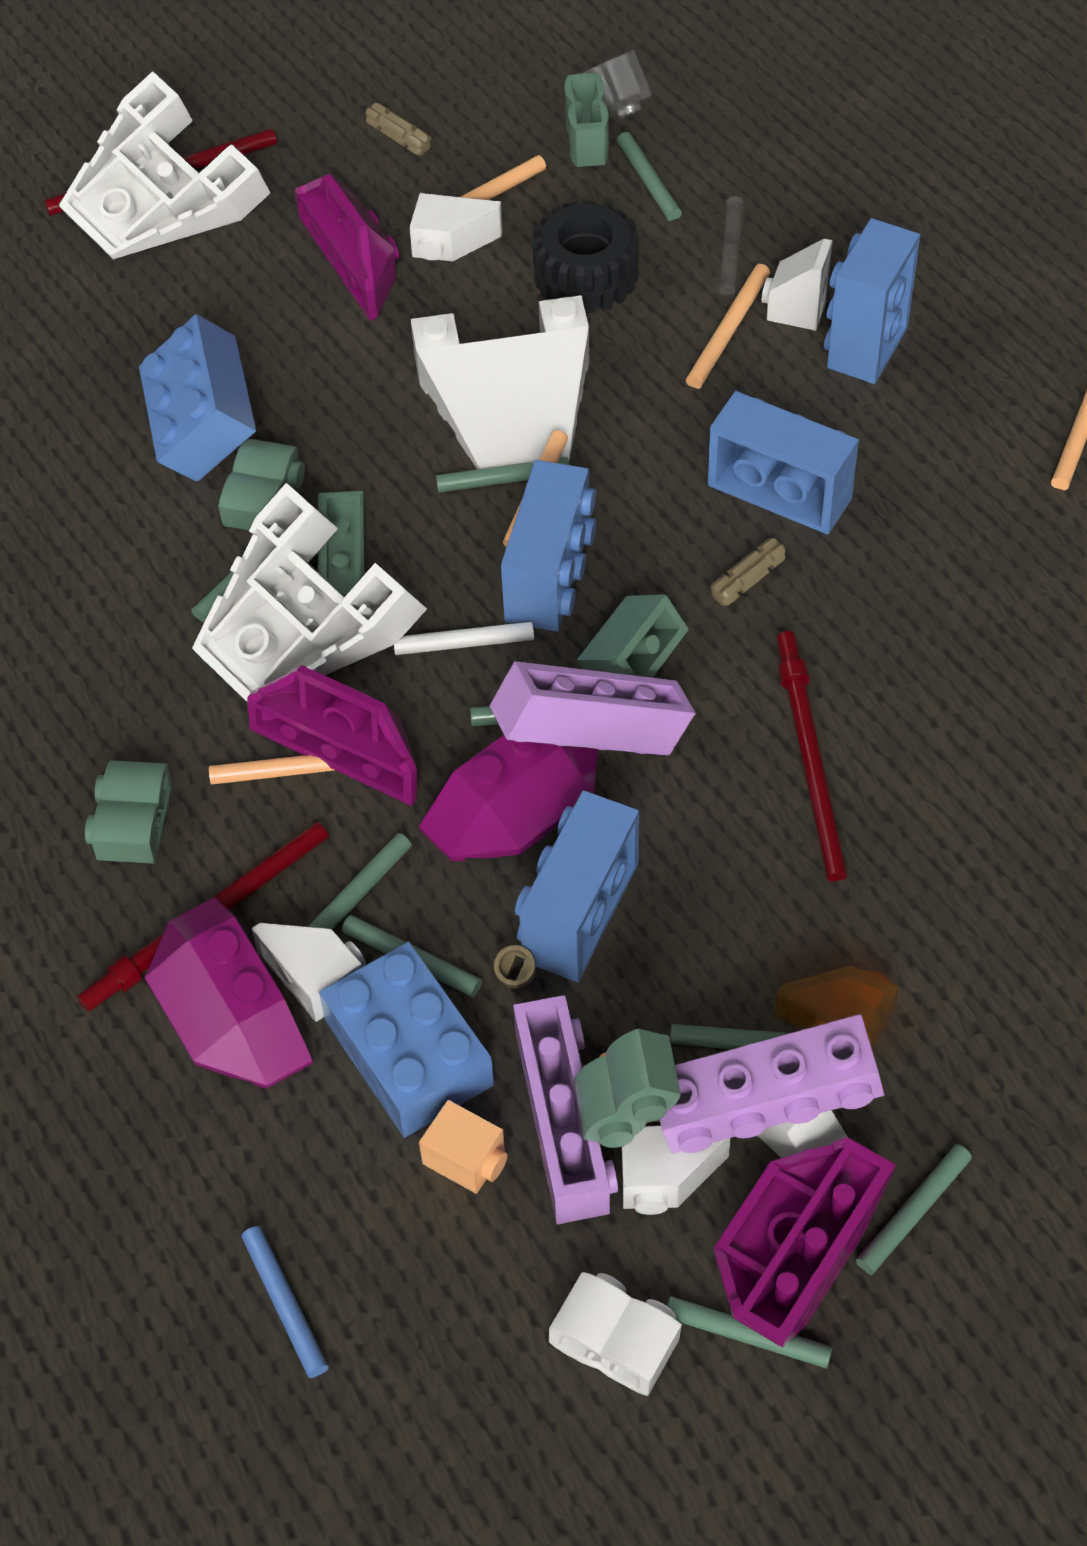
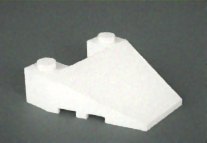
(144, 192)
(510, 390)
(288, 614)

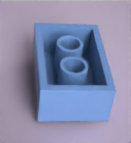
(871, 299)
(196, 398)
(782, 462)
(548, 545)
(578, 884)
(406, 1038)

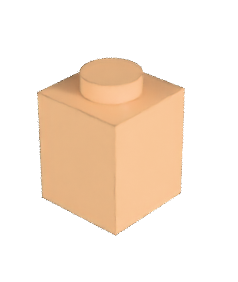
(463, 1147)

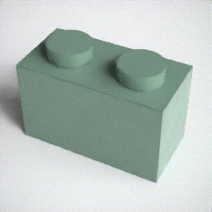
(636, 637)

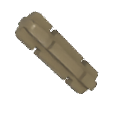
(398, 129)
(748, 571)

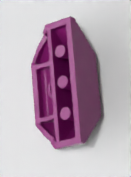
(349, 240)
(339, 727)
(508, 798)
(224, 999)
(798, 1234)

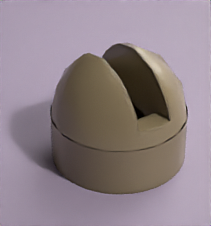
(506, 961)

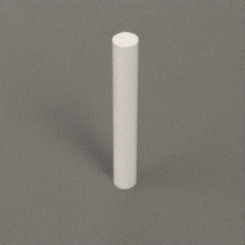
(464, 638)

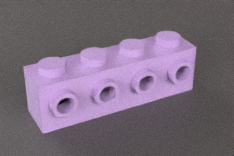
(591, 709)
(550, 1060)
(772, 1084)

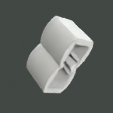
(615, 1332)

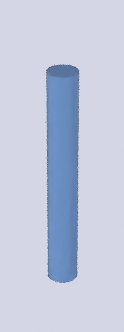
(284, 1302)

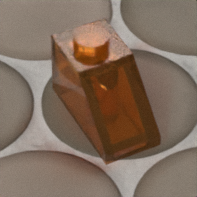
(839, 996)

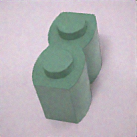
(586, 119)
(256, 478)
(129, 811)
(627, 1088)

